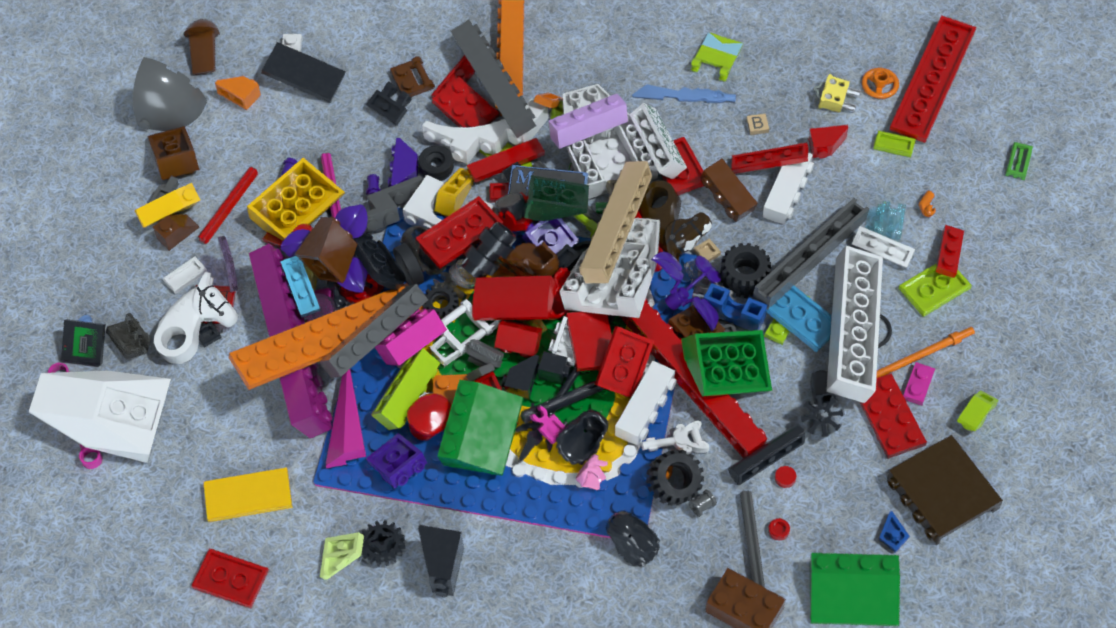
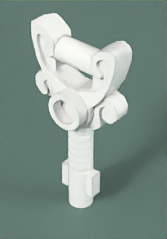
(680, 440)

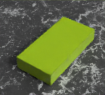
(894, 144)

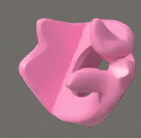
(591, 473)

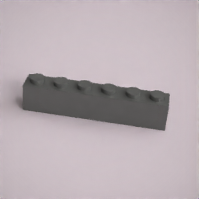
(373, 331)

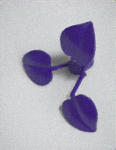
(355, 221)
(680, 295)

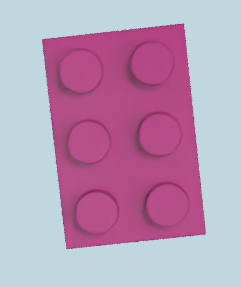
(411, 336)

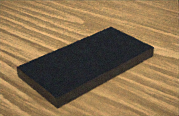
(303, 72)

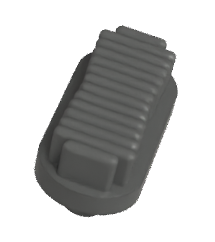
(482, 354)

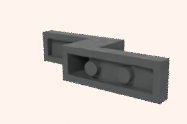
(385, 202)

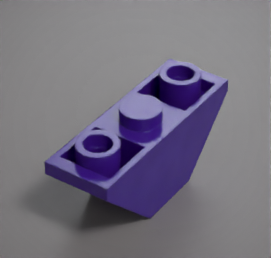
(404, 165)

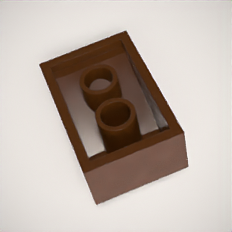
(173, 153)

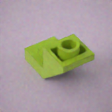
(977, 411)

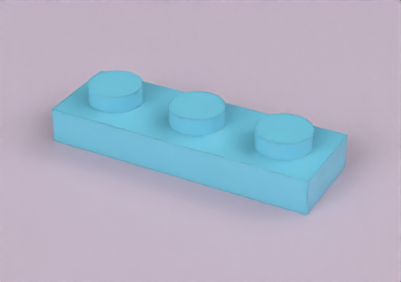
(300, 286)

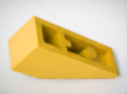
(453, 192)
(167, 205)

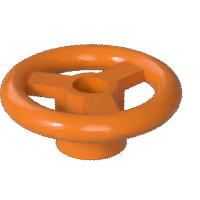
(881, 78)

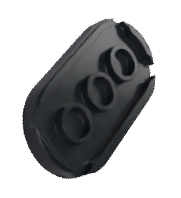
(379, 262)

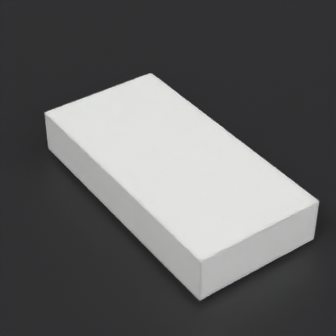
(185, 275)

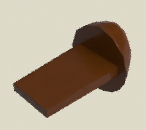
(202, 45)

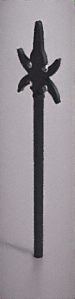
(535, 437)

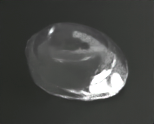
(461, 276)

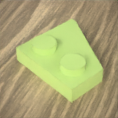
(340, 552)

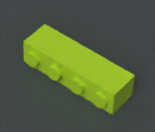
(405, 389)

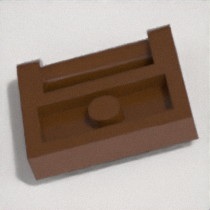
(406, 81)

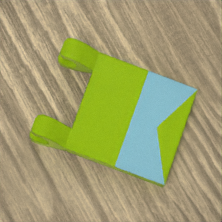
(717, 52)

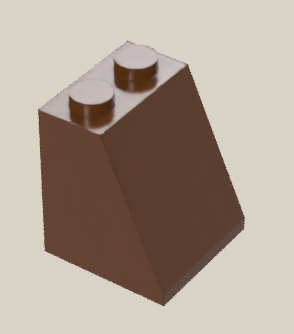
(328, 250)

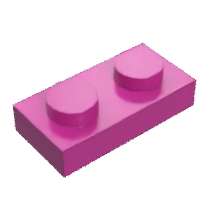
(918, 383)

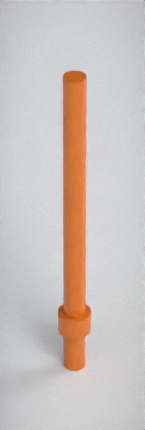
(952, 339)

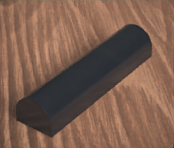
(767, 454)

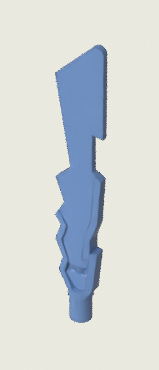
(684, 94)

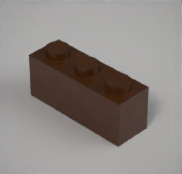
(728, 190)

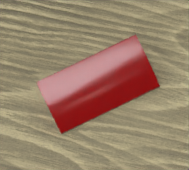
(513, 298)

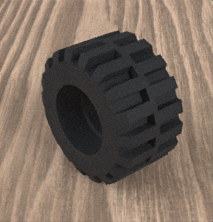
(744, 256)
(690, 471)

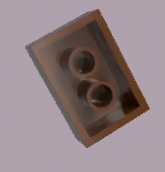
(744, 602)

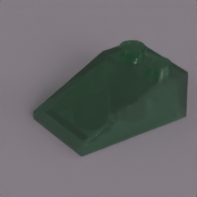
(555, 199)

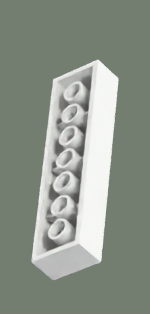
(855, 324)

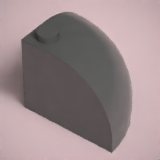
(164, 98)

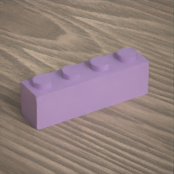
(588, 121)

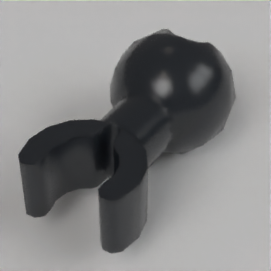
(339, 300)

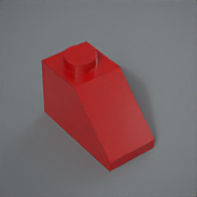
(826, 140)

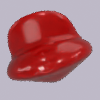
(428, 415)

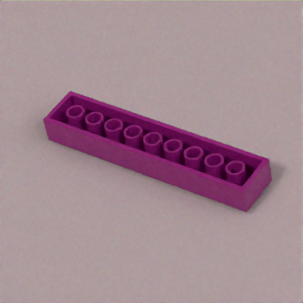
(303, 387)

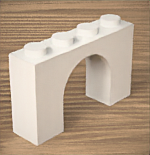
(422, 204)

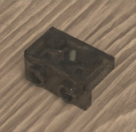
(129, 337)

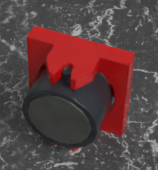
(512, 211)

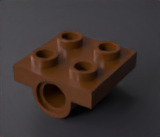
(691, 322)

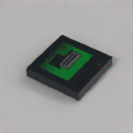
(83, 342)

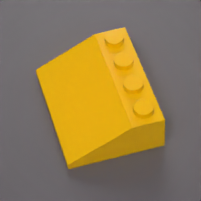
(294, 200)

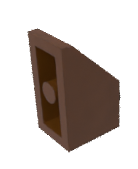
(174, 229)

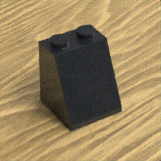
(443, 557)

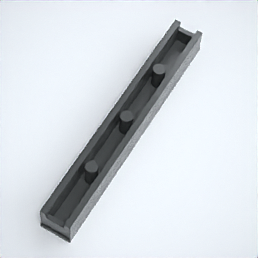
(810, 253)

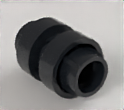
(495, 243)

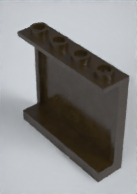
(943, 489)

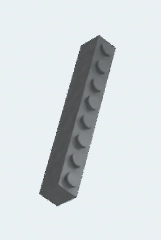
(493, 78)

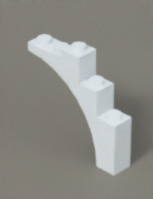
(489, 138)

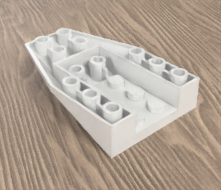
(607, 151)
(629, 281)
(103, 409)

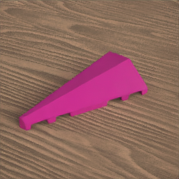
(346, 434)

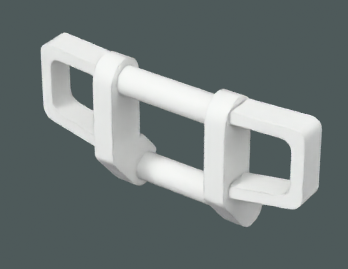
(458, 347)

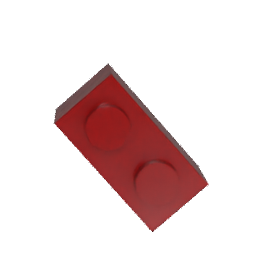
(518, 338)

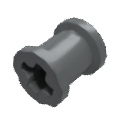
(702, 503)

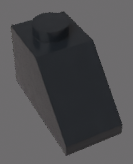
(522, 377)

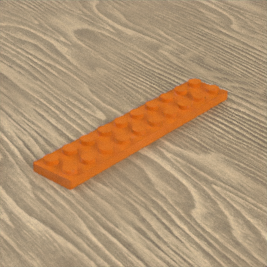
(305, 343)

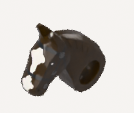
(675, 234)

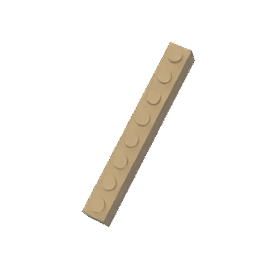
(616, 222)

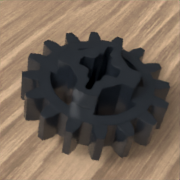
(392, 539)

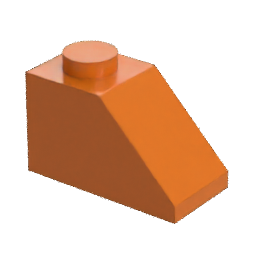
(239, 90)

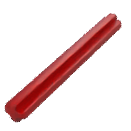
(228, 204)

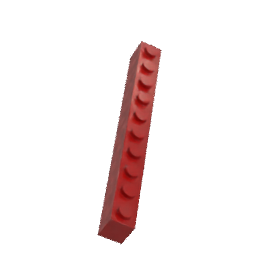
(719, 409)

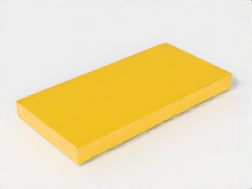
(247, 494)

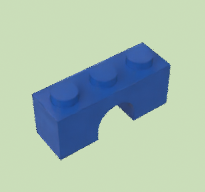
(748, 315)

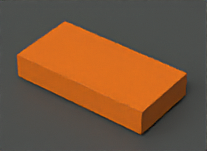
(548, 100)

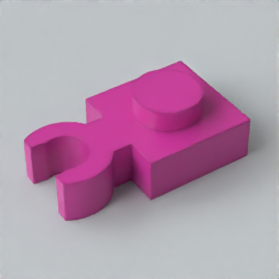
(550, 426)

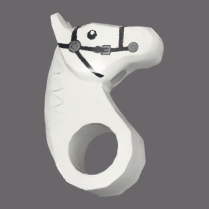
(185, 318)

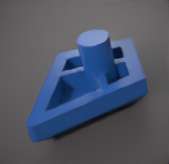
(893, 533)

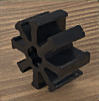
(837, 426)

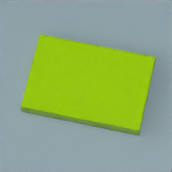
(932, 290)

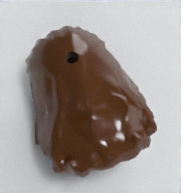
(534, 259)

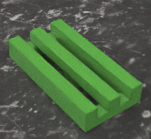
(1016, 173)

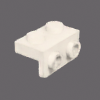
(562, 344)

